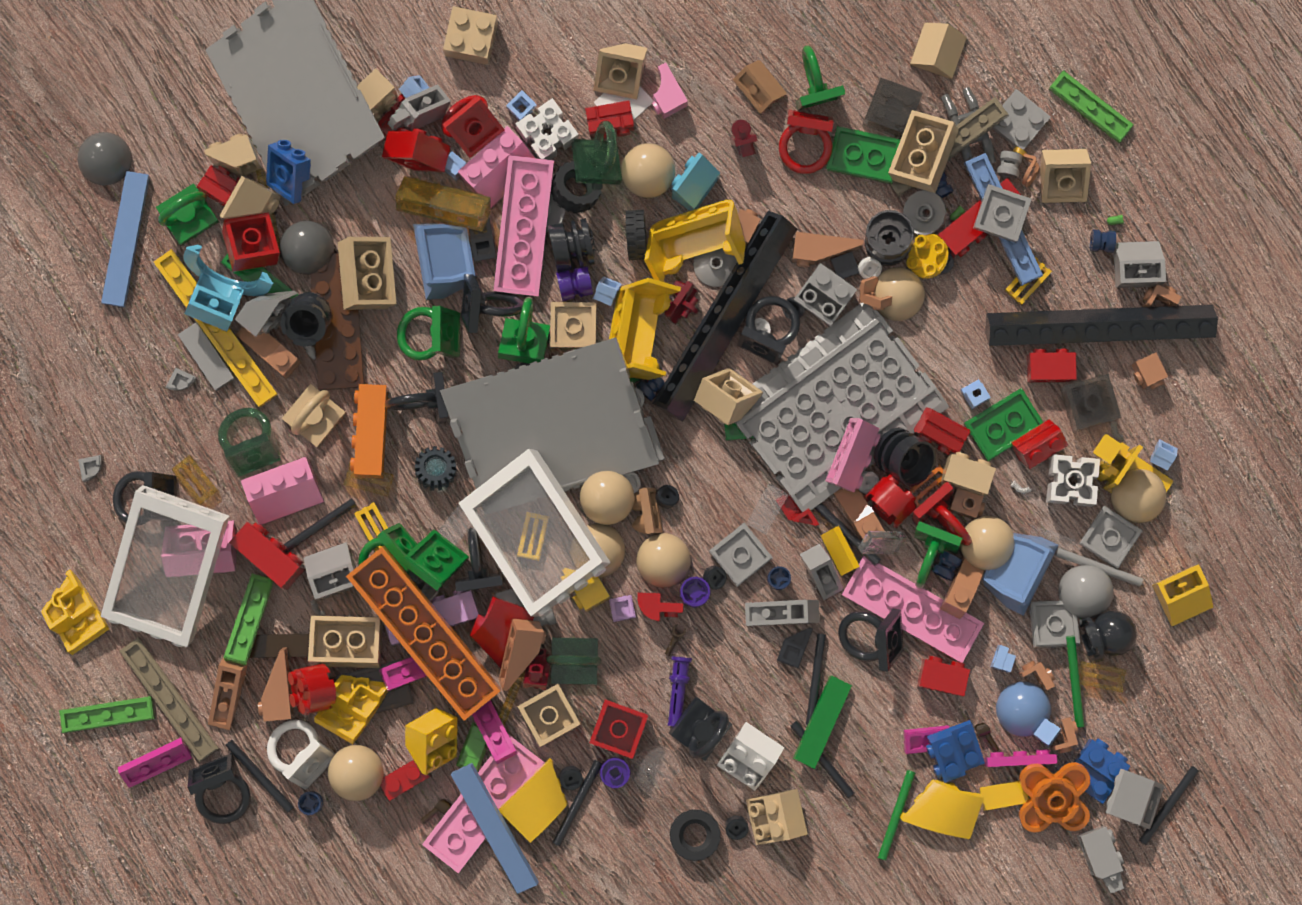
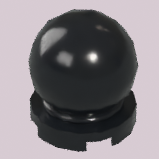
(306, 319)
(1110, 634)

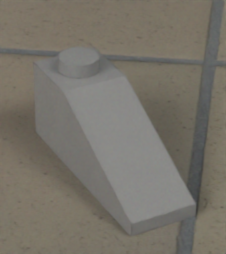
(782, 612)

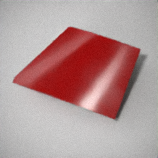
(493, 629)

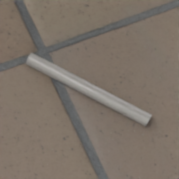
(1110, 571)

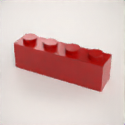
(961, 234)

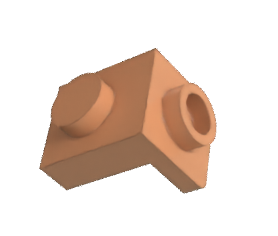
(1164, 294)
(868, 296)
(1043, 675)
(1069, 731)

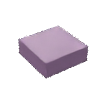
(622, 608)

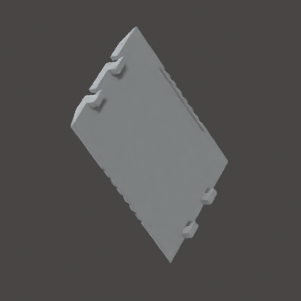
(295, 87)
(813, 395)
(568, 408)

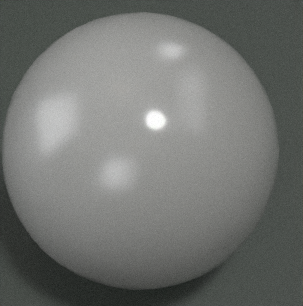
(1086, 591)

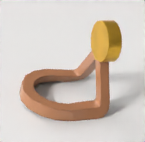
(1032, 159)

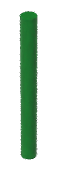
(1075, 680)
(895, 818)

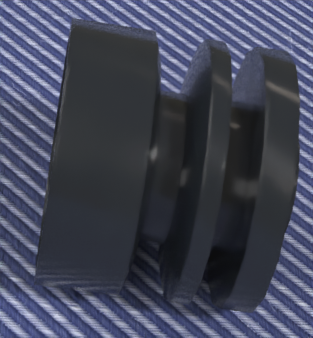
(889, 225)
(572, 244)
(905, 456)

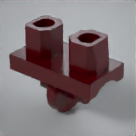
(743, 138)
(683, 303)
(537, 671)

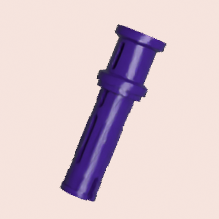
(679, 679)

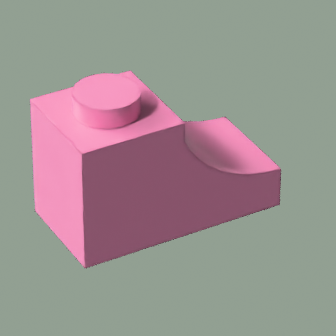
(669, 96)

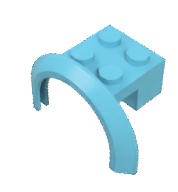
(215, 295)

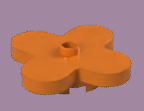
(1065, 808)

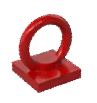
(471, 124)
(807, 124)
(937, 509)

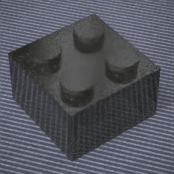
(891, 108)
(1090, 403)

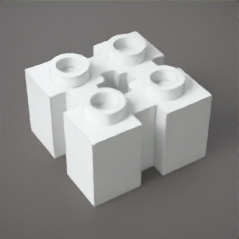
(551, 118)
(1083, 470)

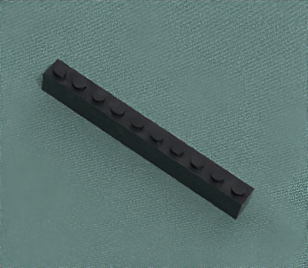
(725, 315)
(1101, 325)

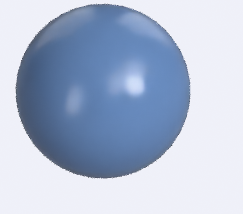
(1022, 708)

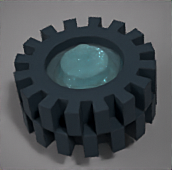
(435, 468)

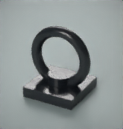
(474, 303)
(763, 343)
(431, 399)
(158, 481)
(478, 576)
(887, 638)
(700, 728)
(212, 776)

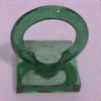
(597, 159)
(251, 453)
(574, 661)

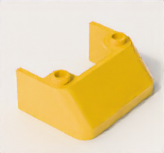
(694, 235)
(636, 322)

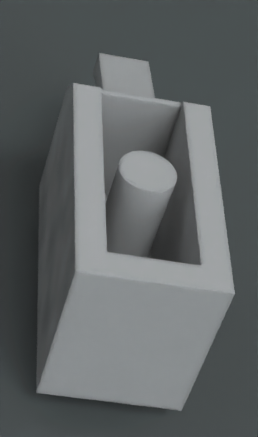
(420, 109)
(1102, 857)

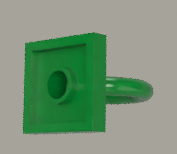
(818, 91)
(186, 214)
(443, 331)
(522, 338)
(395, 539)
(936, 542)

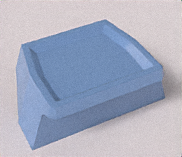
(443, 258)
(1021, 575)

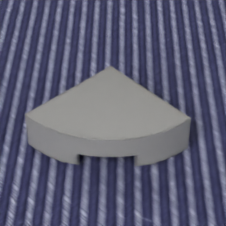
(180, 380)
(90, 467)

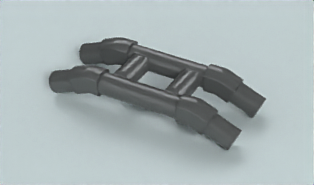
(954, 117)

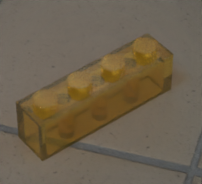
(443, 203)

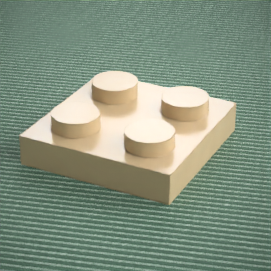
(572, 324)

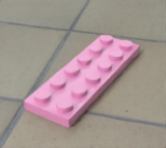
(523, 225)
(883, 590)
(458, 832)

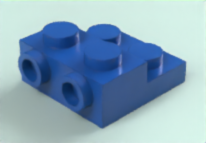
(287, 170)
(954, 751)
(1102, 768)

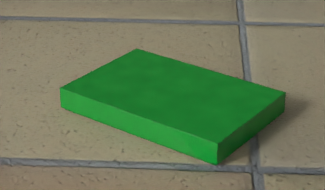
(862, 154)
(1002, 424)
(435, 560)

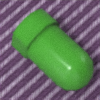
(957, 213)
(1115, 220)

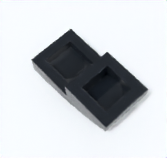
(482, 243)

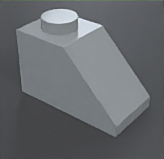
(821, 571)

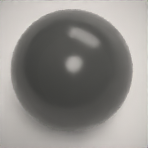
(104, 158)
(306, 247)

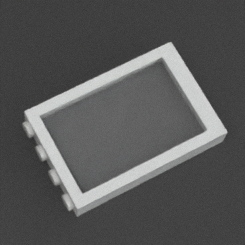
(534, 533)
(164, 566)

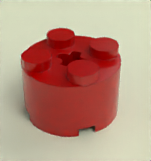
(891, 501)
(312, 689)

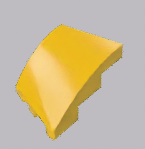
(74, 615)
(354, 706)
(535, 802)
(945, 810)

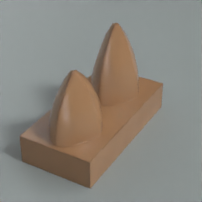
(650, 520)

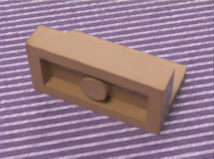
(759, 85)

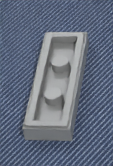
(206, 356)

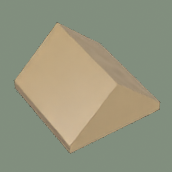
(938, 49)

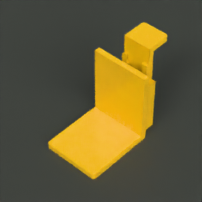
(1125, 460)

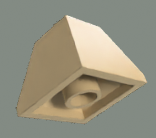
(620, 70)
(250, 199)

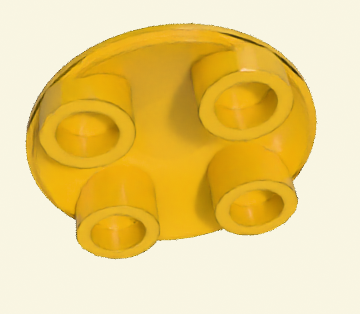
(928, 256)

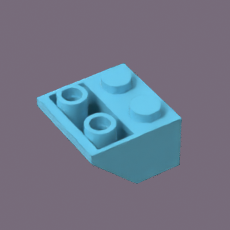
(695, 182)

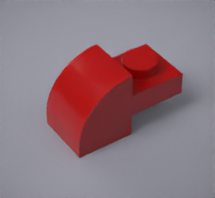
(651, 607)

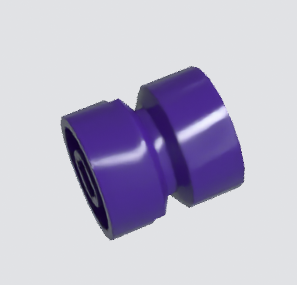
(574, 283)
(694, 592)
(615, 772)

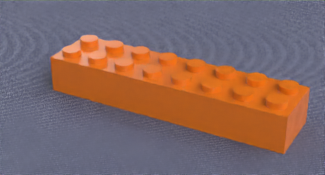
(424, 632)

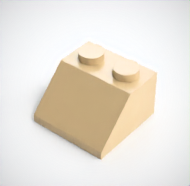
(1065, 175)
(727, 395)

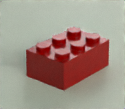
(268, 554)

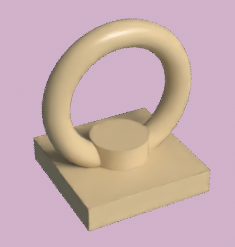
(314, 415)

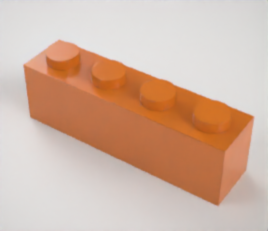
(370, 431)

